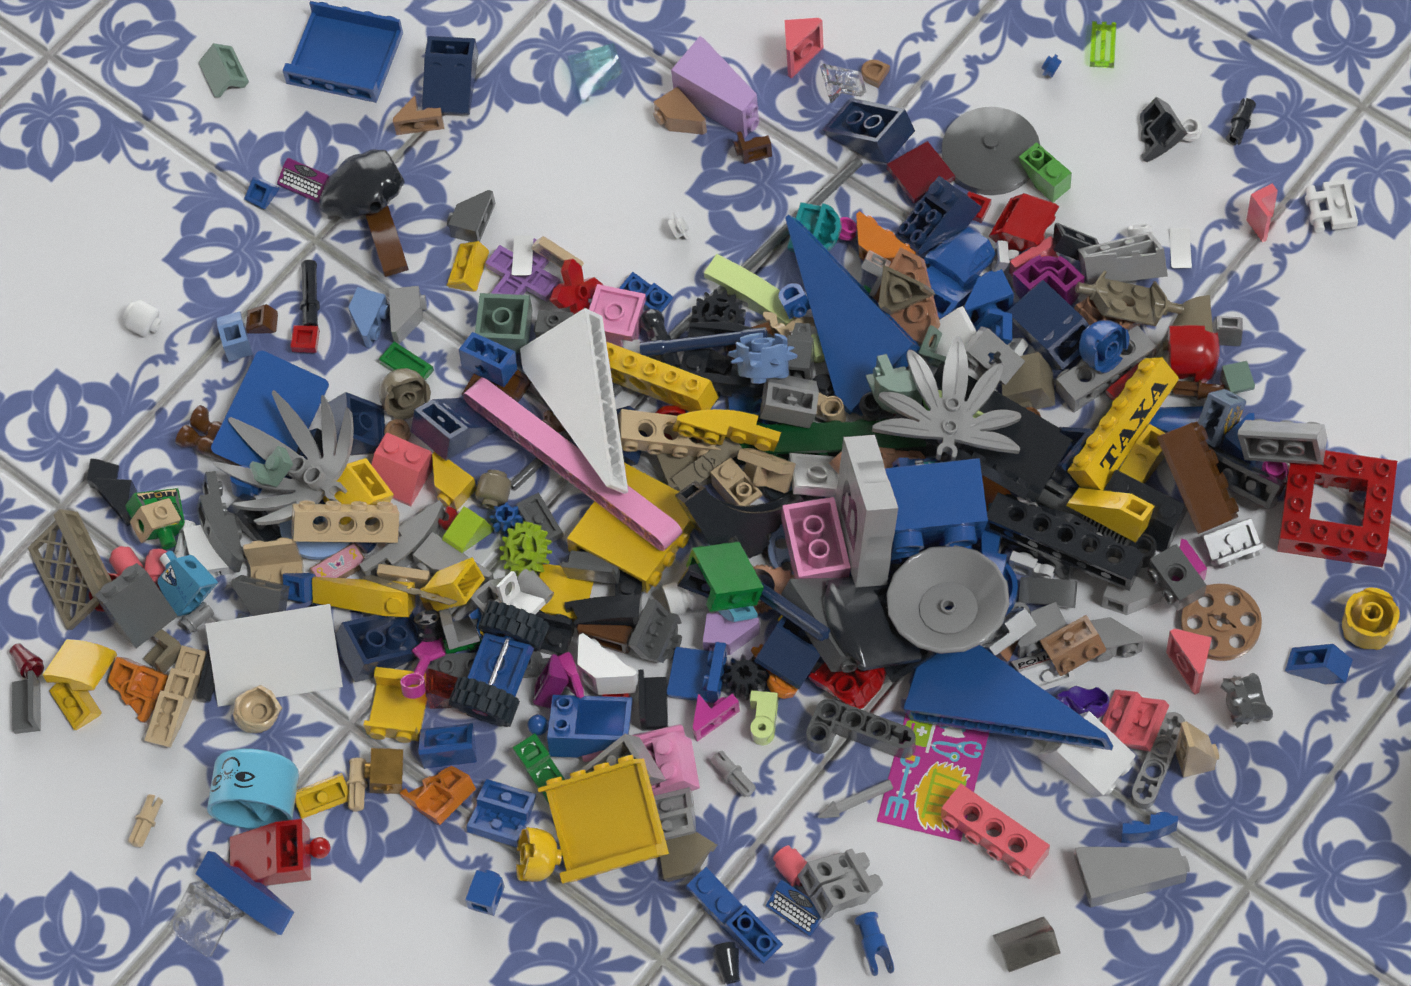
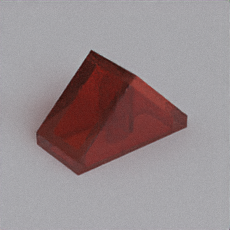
(439, 688)

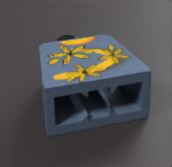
(1223, 411)

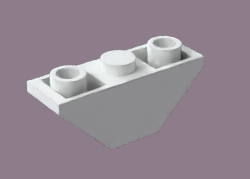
(603, 669)

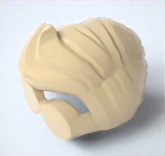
(256, 710)

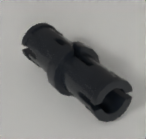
(1241, 121)

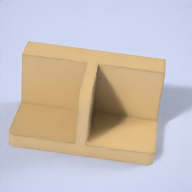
(767, 469)

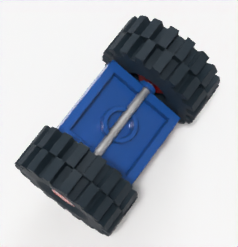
(499, 664)

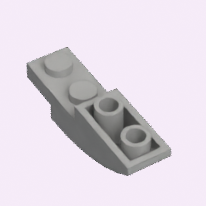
(412, 535)

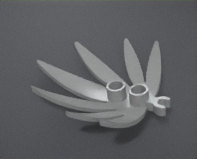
(950, 416)
(311, 477)

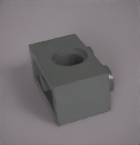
(1175, 563)

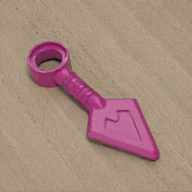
(425, 653)

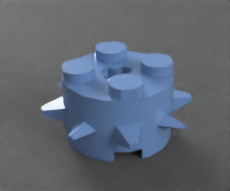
(762, 357)

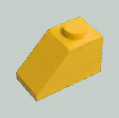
(451, 482)

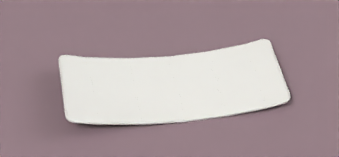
(1180, 248)
(522, 255)

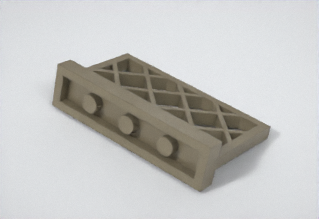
(83, 556)

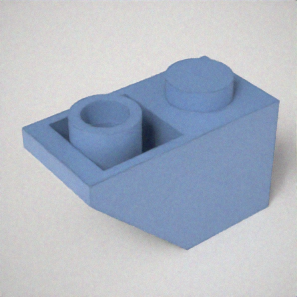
(367, 314)
(234, 336)

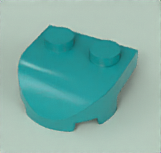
(821, 222)

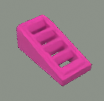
(574, 684)

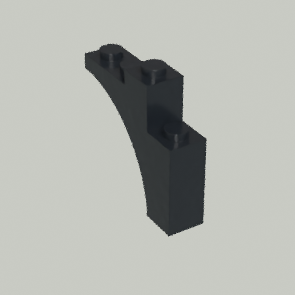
(721, 521)

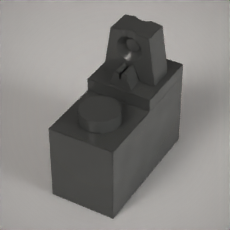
(804, 348)

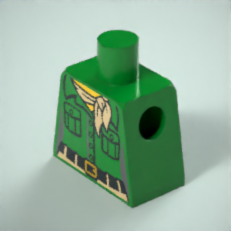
(165, 534)

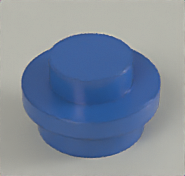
(1051, 65)

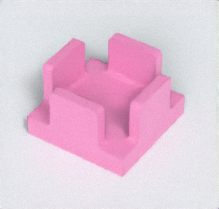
(620, 312)

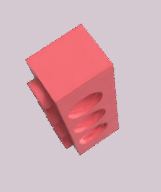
(967, 802)

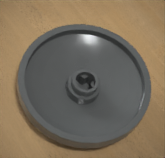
(986, 148)

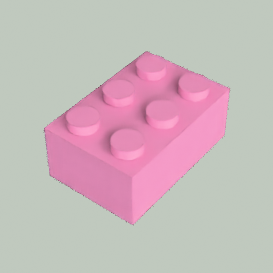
(815, 539)

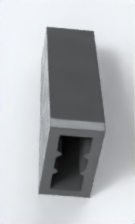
(809, 596)

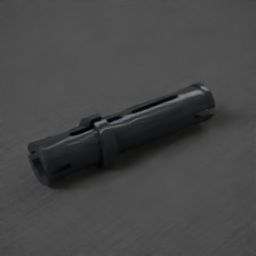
(309, 302)

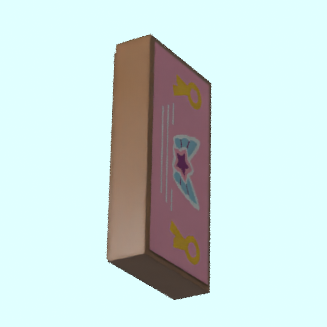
(340, 564)

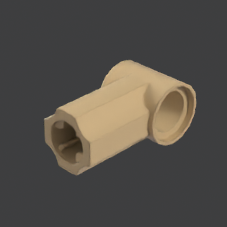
(828, 404)

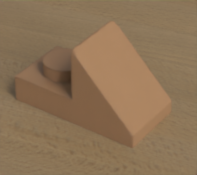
(413, 120)

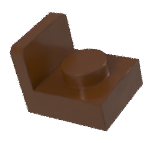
(754, 149)

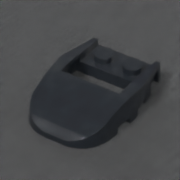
(697, 361)

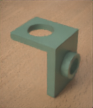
(929, 352)

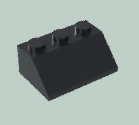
(1167, 511)

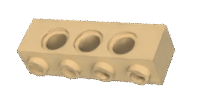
(656, 443)
(383, 531)

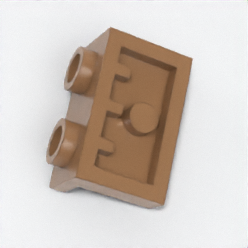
(1073, 645)

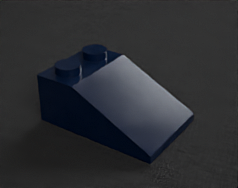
(871, 129)
(376, 643)

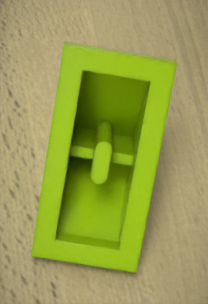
(466, 530)

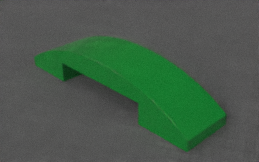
(537, 762)

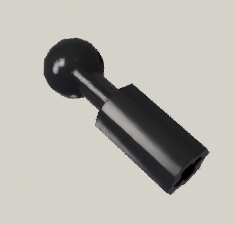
(653, 323)

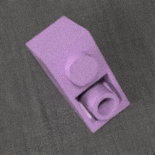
(732, 633)

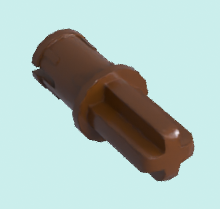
(1195, 389)

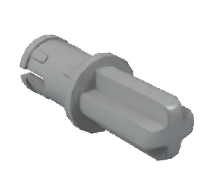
(733, 774)

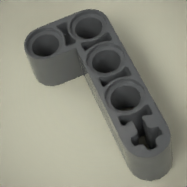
(862, 733)

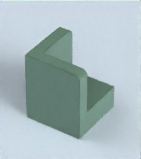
(1237, 377)

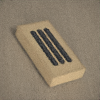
(553, 252)

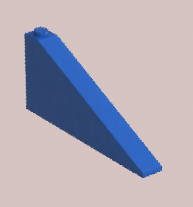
(846, 320)
(990, 696)

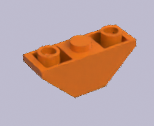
(877, 239)

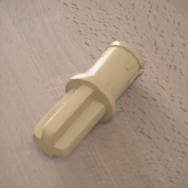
(356, 784)
(145, 821)

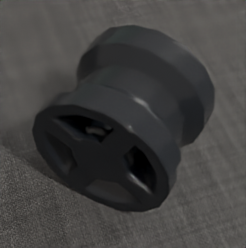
(428, 625)

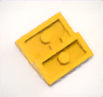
(564, 590)
(79, 664)

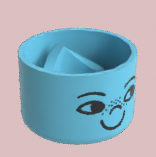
(252, 788)

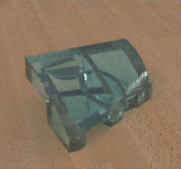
(594, 69)

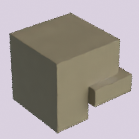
(1032, 383)

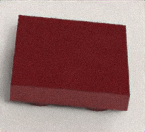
(918, 170)

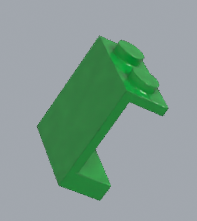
(728, 576)

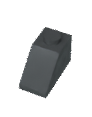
(471, 217)
(261, 595)

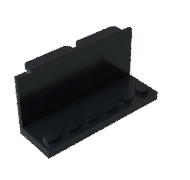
(1039, 444)

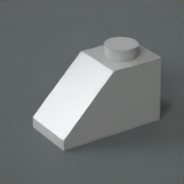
(405, 311)

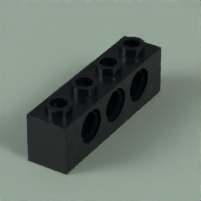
(1249, 480)

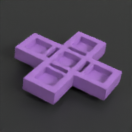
(538, 283)

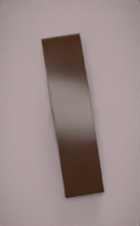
(387, 242)

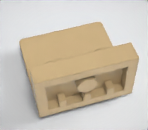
(273, 559)

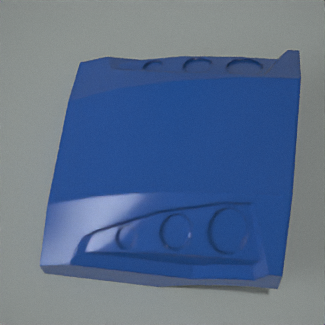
(962, 256)

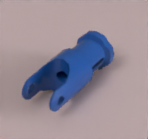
(874, 942)

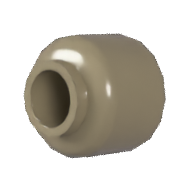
(493, 489)

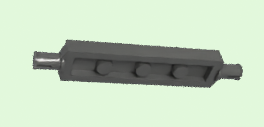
(461, 663)

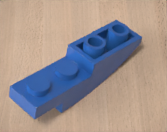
(733, 916)

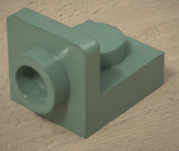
(274, 469)

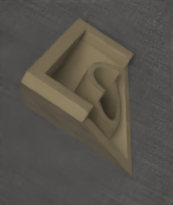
(900, 291)

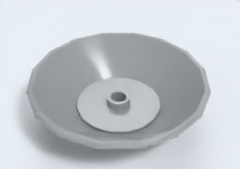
(942, 579)

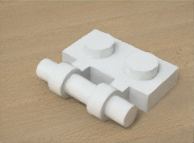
(1339, 205)

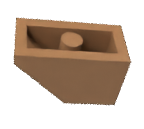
(679, 113)

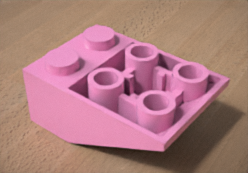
(675, 760)

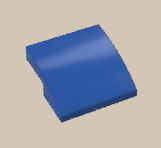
(501, 812)

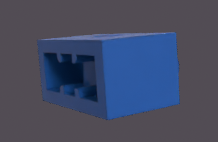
(488, 359)

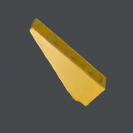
(363, 596)

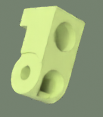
(766, 714)

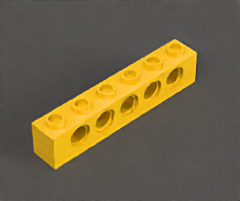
(660, 380)

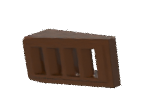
(609, 636)

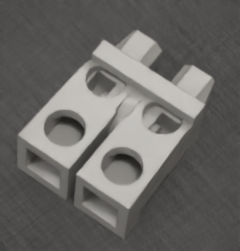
(839, 882)

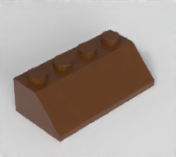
(1198, 476)

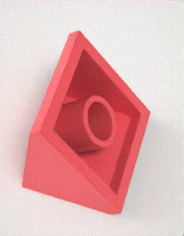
(803, 42)
(1189, 655)

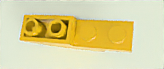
(716, 424)

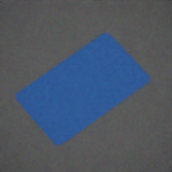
(258, 408)

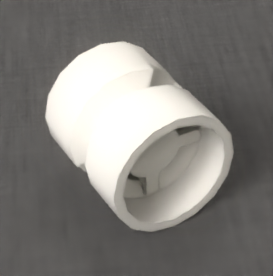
(680, 599)

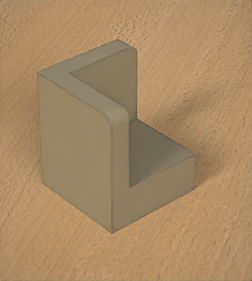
(164, 652)

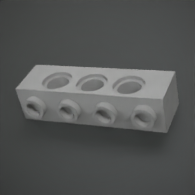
(1079, 393)

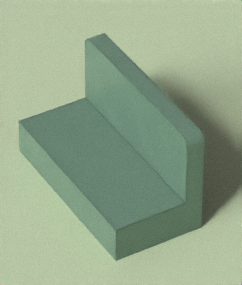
(222, 69)

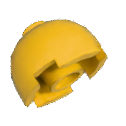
(537, 855)

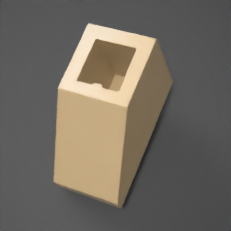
(734, 484)

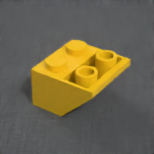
(361, 485)

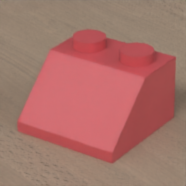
(402, 467)

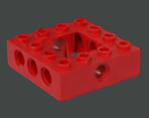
(1334, 540)

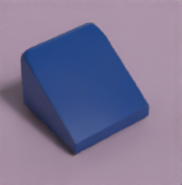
(261, 192)
(300, 586)

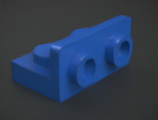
(999, 323)

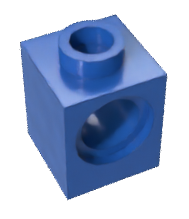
(485, 892)

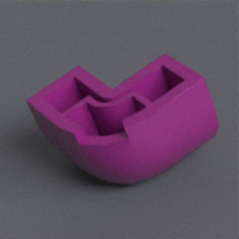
(1054, 271)

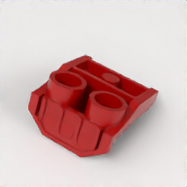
(850, 688)

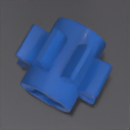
(503, 512)

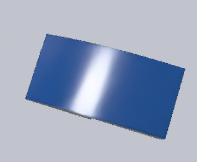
(655, 296)
(1159, 826)

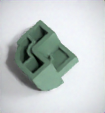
(891, 380)

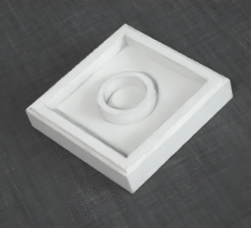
(813, 475)

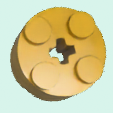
(1369, 632)

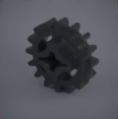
(720, 309)

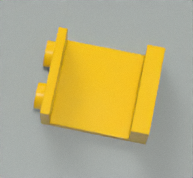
(391, 711)

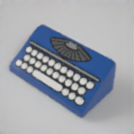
(794, 908)

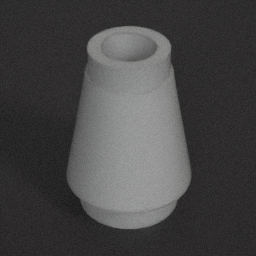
(532, 584)

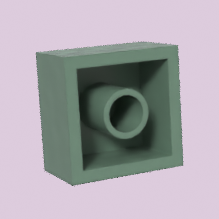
(505, 319)

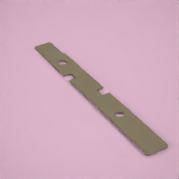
(412, 590)

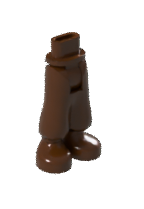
(199, 422)

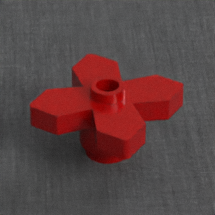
(575, 289)

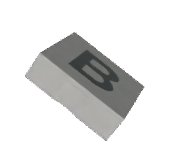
(866, 510)

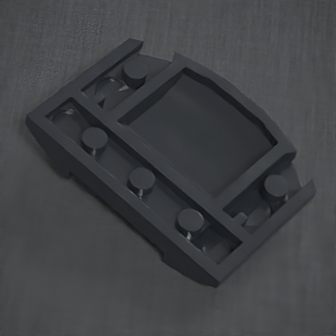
(863, 627)

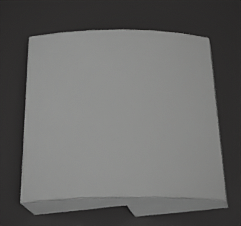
(676, 813)

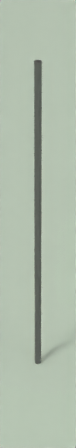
(528, 471)

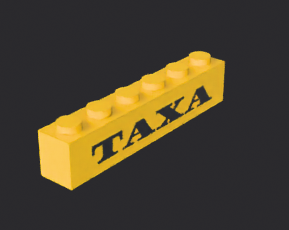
(1123, 424)

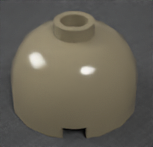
(403, 393)

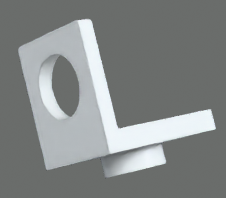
(517, 598)

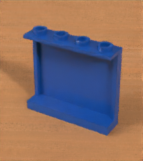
(344, 52)

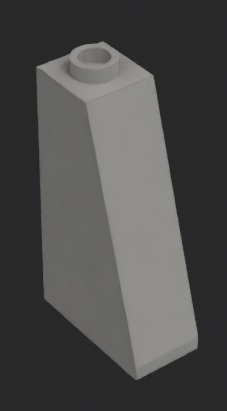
(1128, 871)

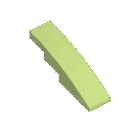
(747, 287)

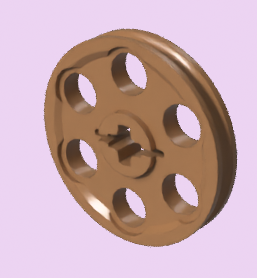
(1232, 626)

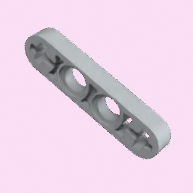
(1159, 760)

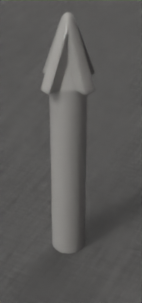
(834, 809)

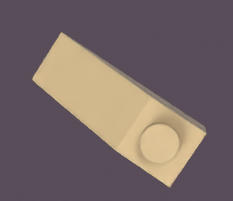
(1195, 751)

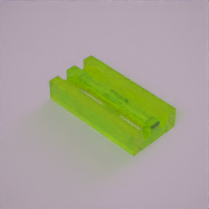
(1103, 28)

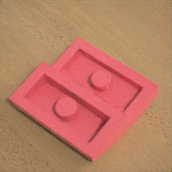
(1135, 718)

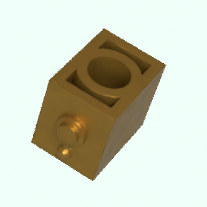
(385, 770)

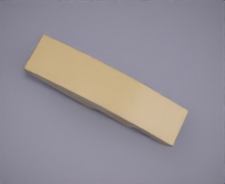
(176, 697)

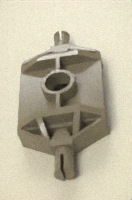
(1145, 303)

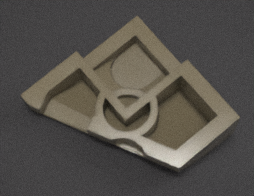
(1196, 312)

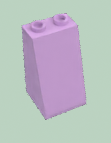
(716, 88)

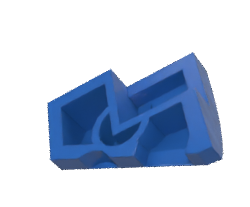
(1171, 418)

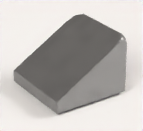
(1229, 330)

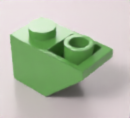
(1046, 172)

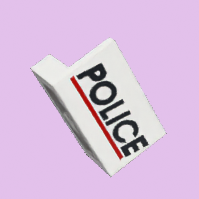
(1041, 671)

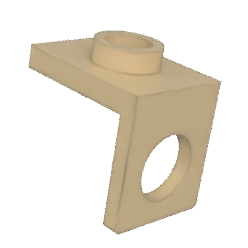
(153, 517)

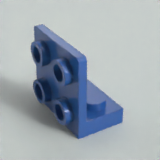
(697, 673)

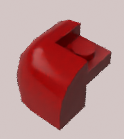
(1193, 352)

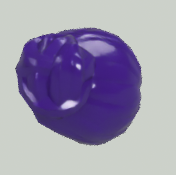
(1085, 700)

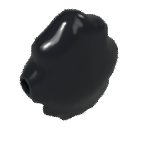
(361, 185)

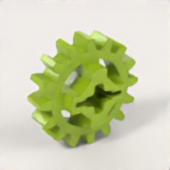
(525, 548)

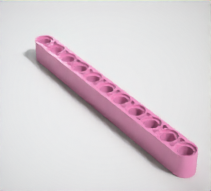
(570, 463)

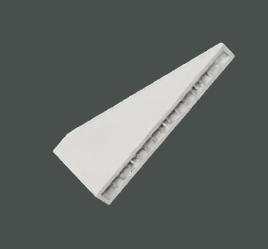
(575, 380)

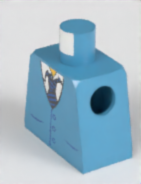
(184, 582)

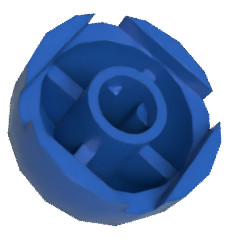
(1103, 344)

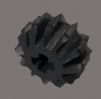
(739, 669)

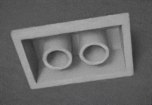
(1283, 441)

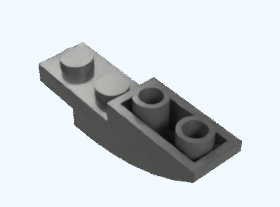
(218, 526)

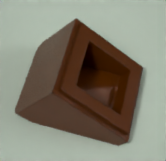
(262, 320)

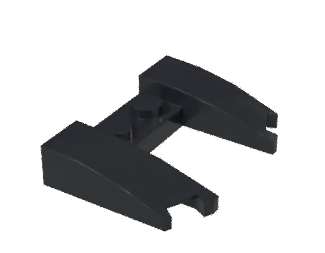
(610, 610)

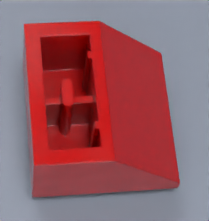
(1024, 222)

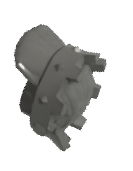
(1246, 699)

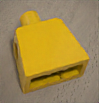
(455, 583)

